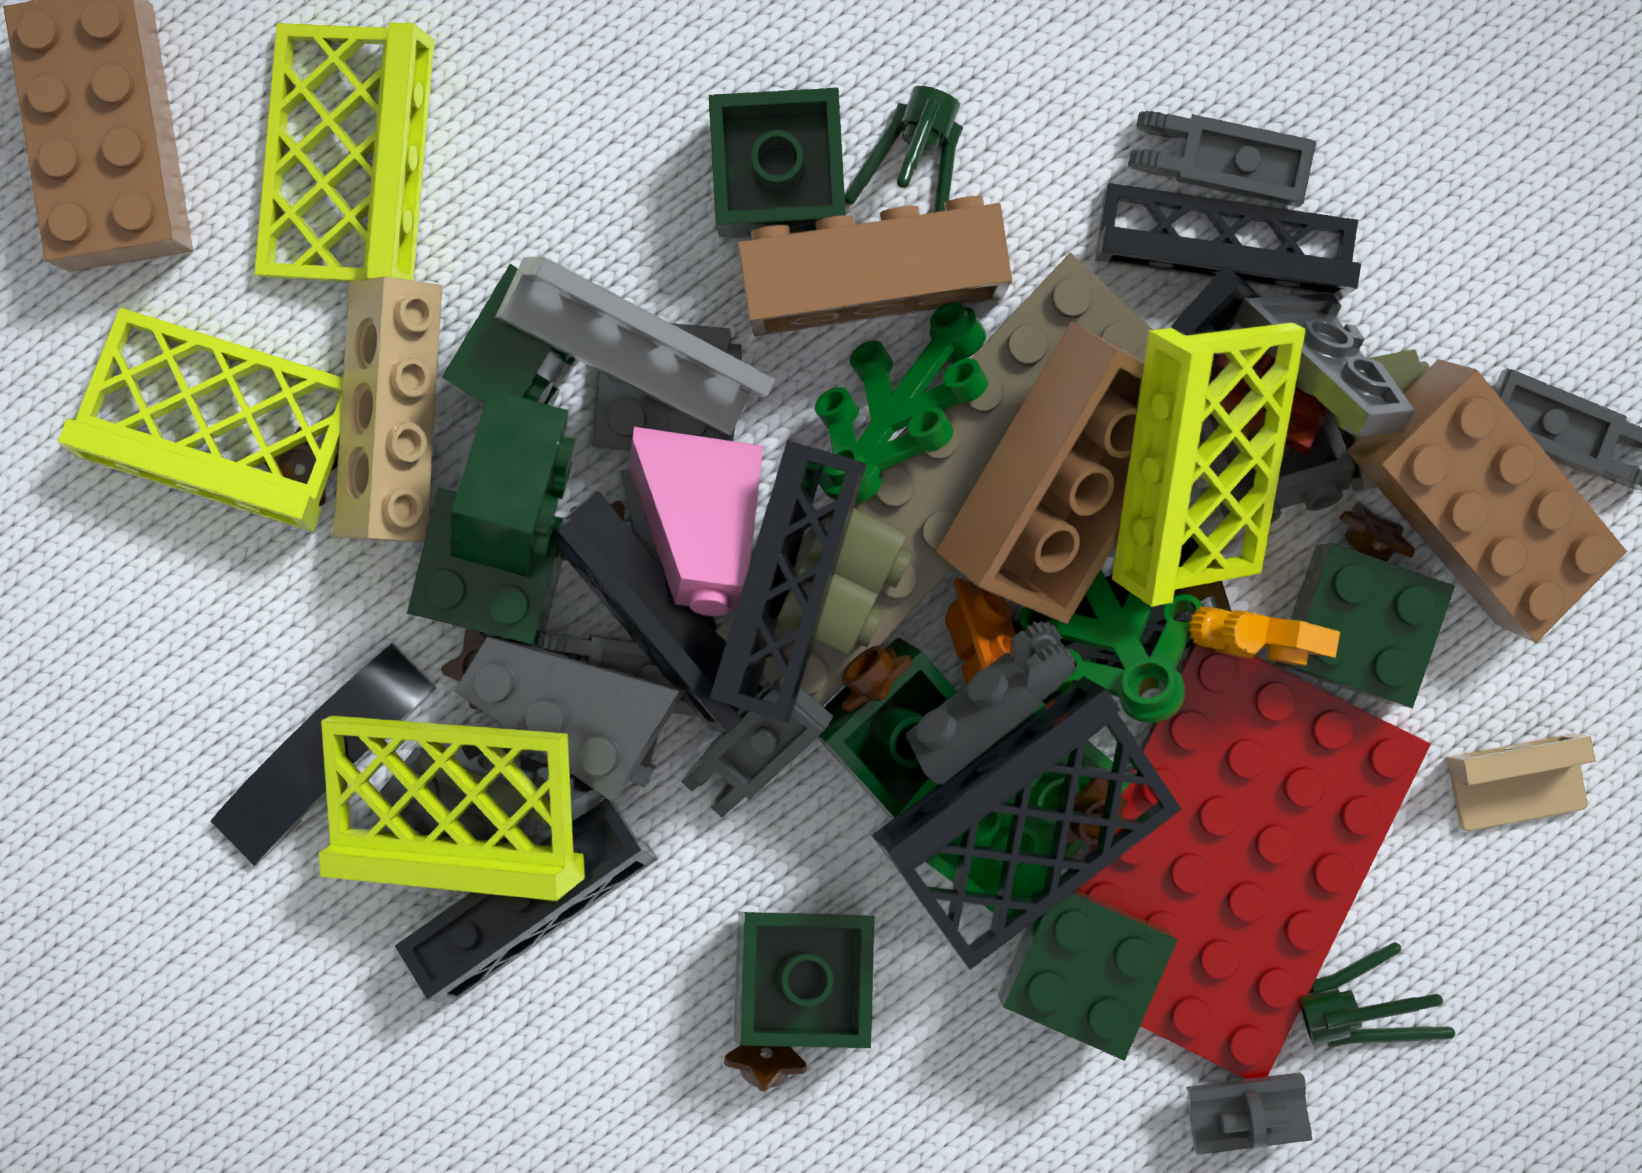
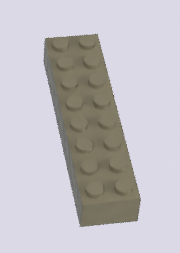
(931, 487)

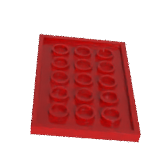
(1265, 858)

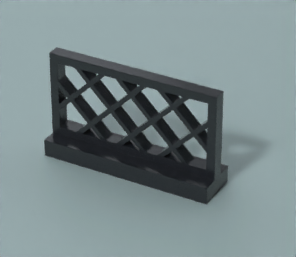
(1008, 770)

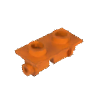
(978, 627)

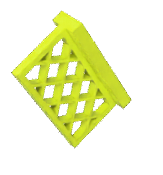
(396, 144)
(1168, 461)
(179, 463)
(457, 860)

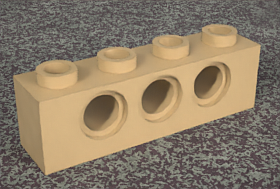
(387, 410)

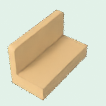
(1520, 781)

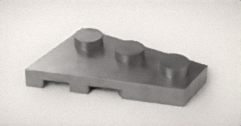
(1332, 365)
(602, 710)

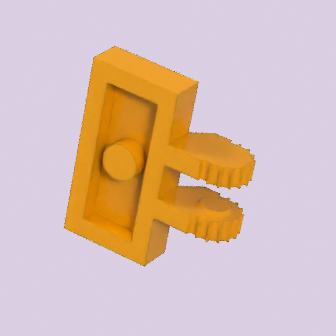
(1245, 632)

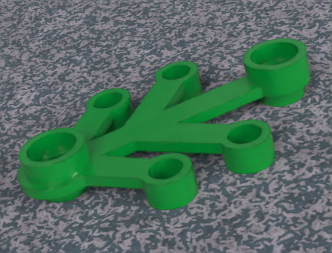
(955, 337)
(1120, 633)

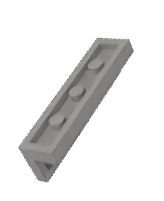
(630, 344)

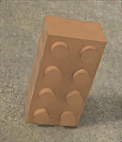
(98, 131)
(875, 267)
(1055, 482)
(1489, 501)

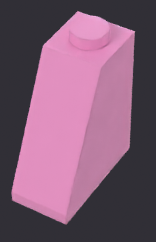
(699, 511)

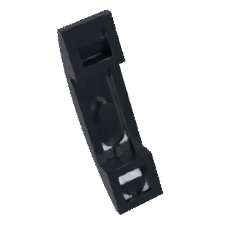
(294, 775)

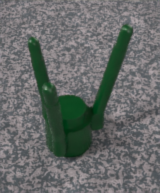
(926, 123)
(1335, 1017)

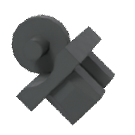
(1249, 1113)

